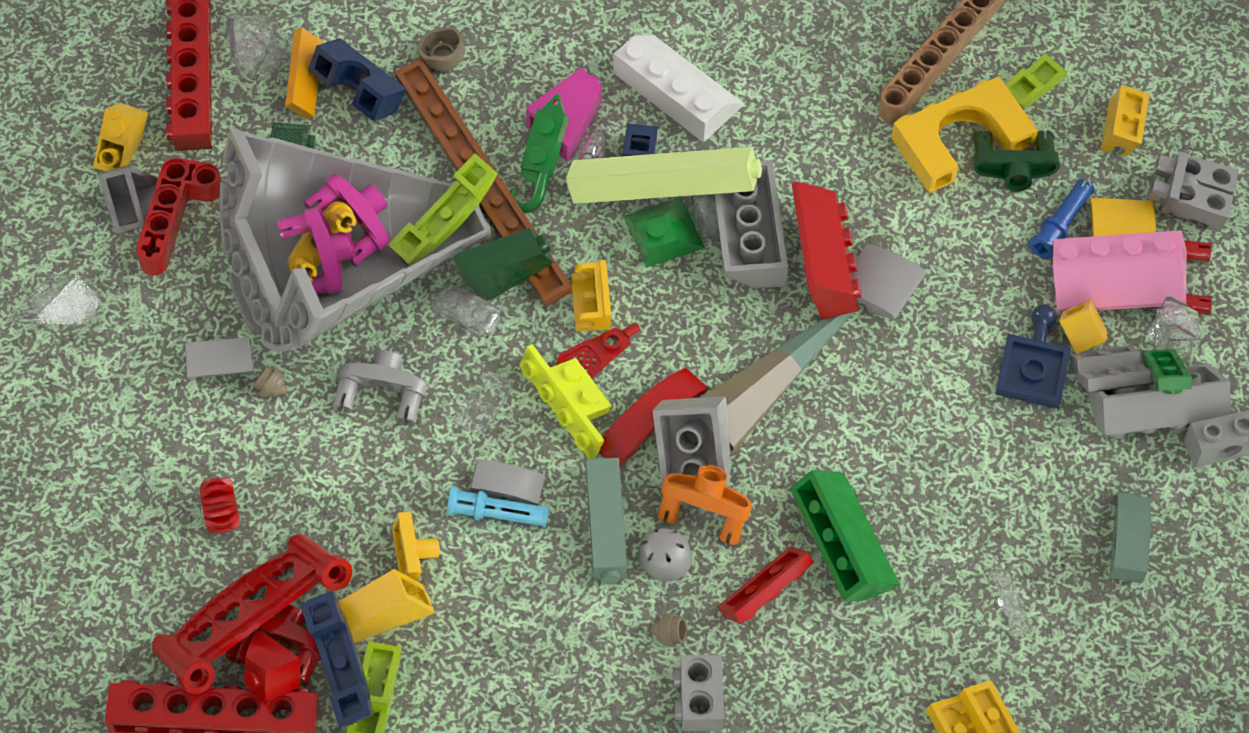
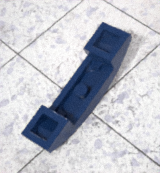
(340, 659)

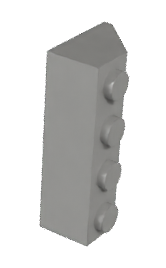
(753, 233)
(1147, 409)

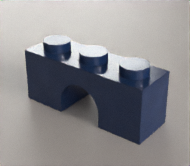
(341, 64)

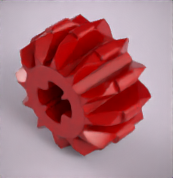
(219, 505)

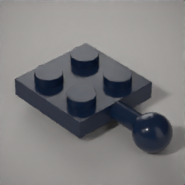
(1032, 367)

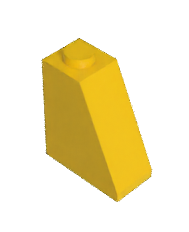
(385, 605)

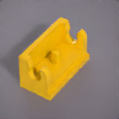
(1125, 120)
(591, 297)

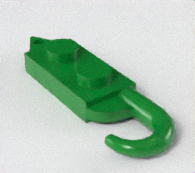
(543, 150)

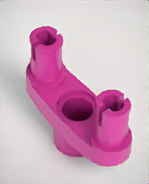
(365, 208)
(330, 246)

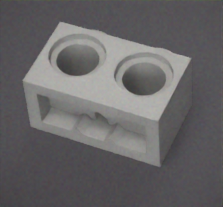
(705, 693)

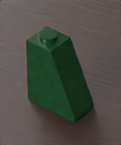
(504, 262)

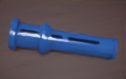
(1057, 225)

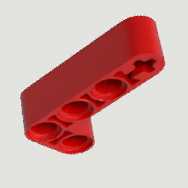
(169, 217)

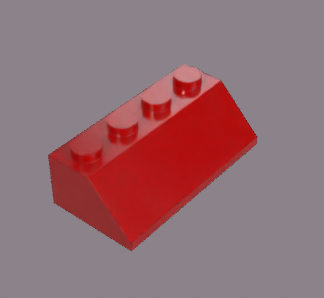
(826, 250)

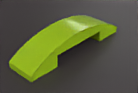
(447, 213)

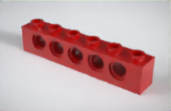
(190, 23)
(129, 694)

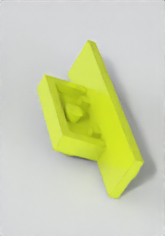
(571, 397)

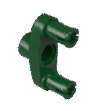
(1015, 166)

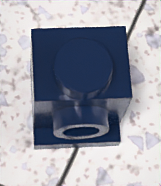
(640, 140)

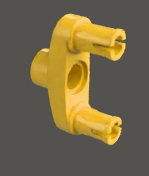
(305, 253)

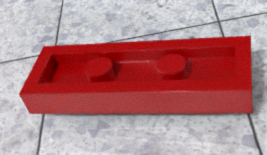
(765, 585)

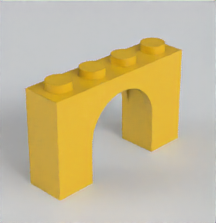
(985, 104)

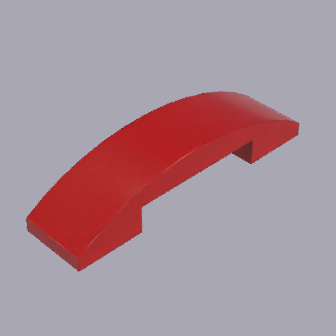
(637, 422)

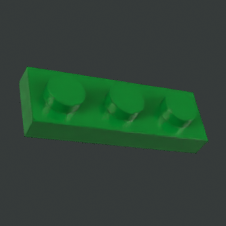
(1167, 370)

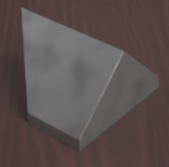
(127, 196)

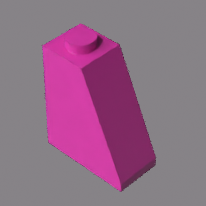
(581, 99)

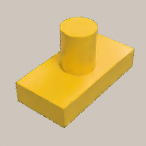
(410, 549)

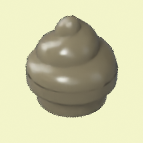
(270, 383)
(670, 629)

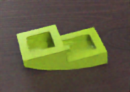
(1036, 81)

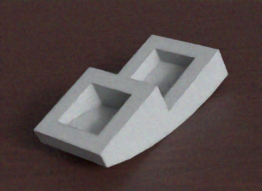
(507, 481)

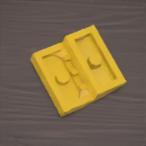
(1121, 216)
(976, 704)

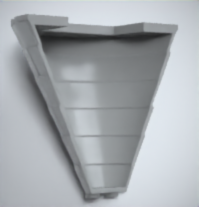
(270, 183)

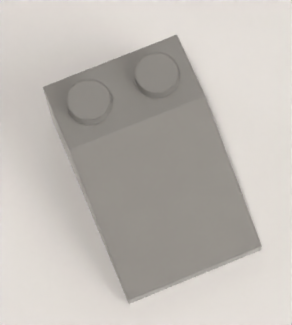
(692, 435)

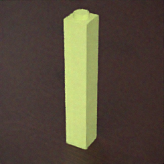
(663, 175)

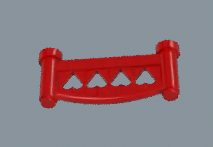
(192, 659)

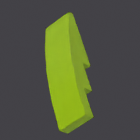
(381, 671)

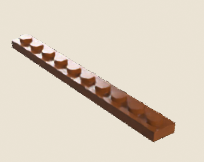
(459, 146)

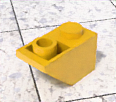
(119, 136)

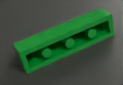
(843, 535)

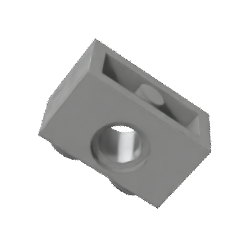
(1218, 439)

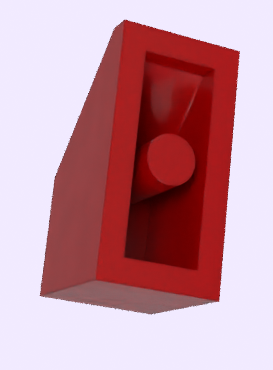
(270, 667)

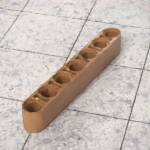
(934, 57)

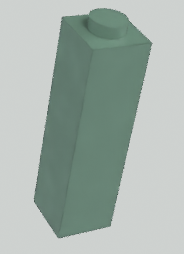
(606, 520)

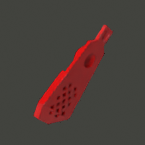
(600, 349)

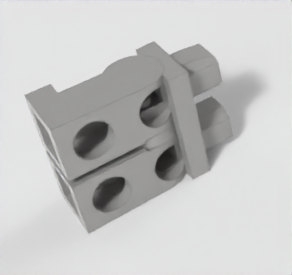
(1194, 189)

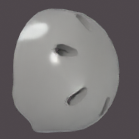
(663, 545)

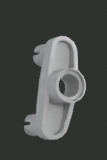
(382, 372)

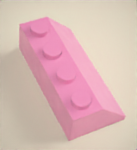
(1120, 270)

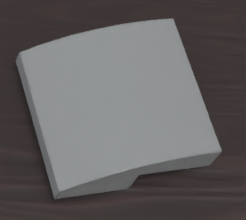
(886, 280)
(1110, 368)

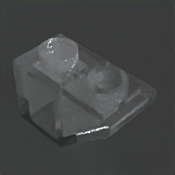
(1176, 327)

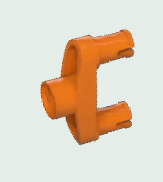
(709, 493)

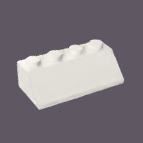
(674, 85)

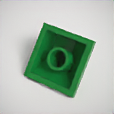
(664, 232)

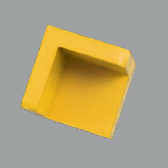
(1083, 326)

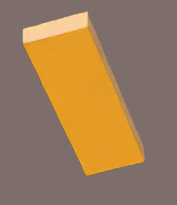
(302, 84)

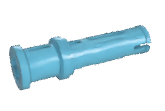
(538, 514)

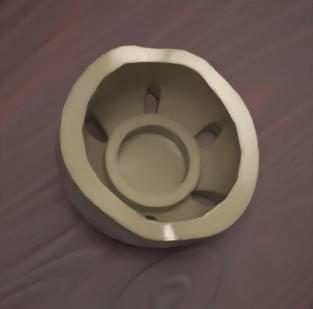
(443, 55)

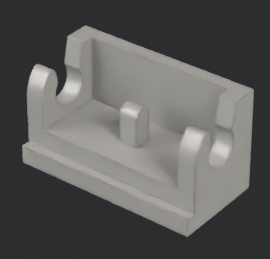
(219, 357)

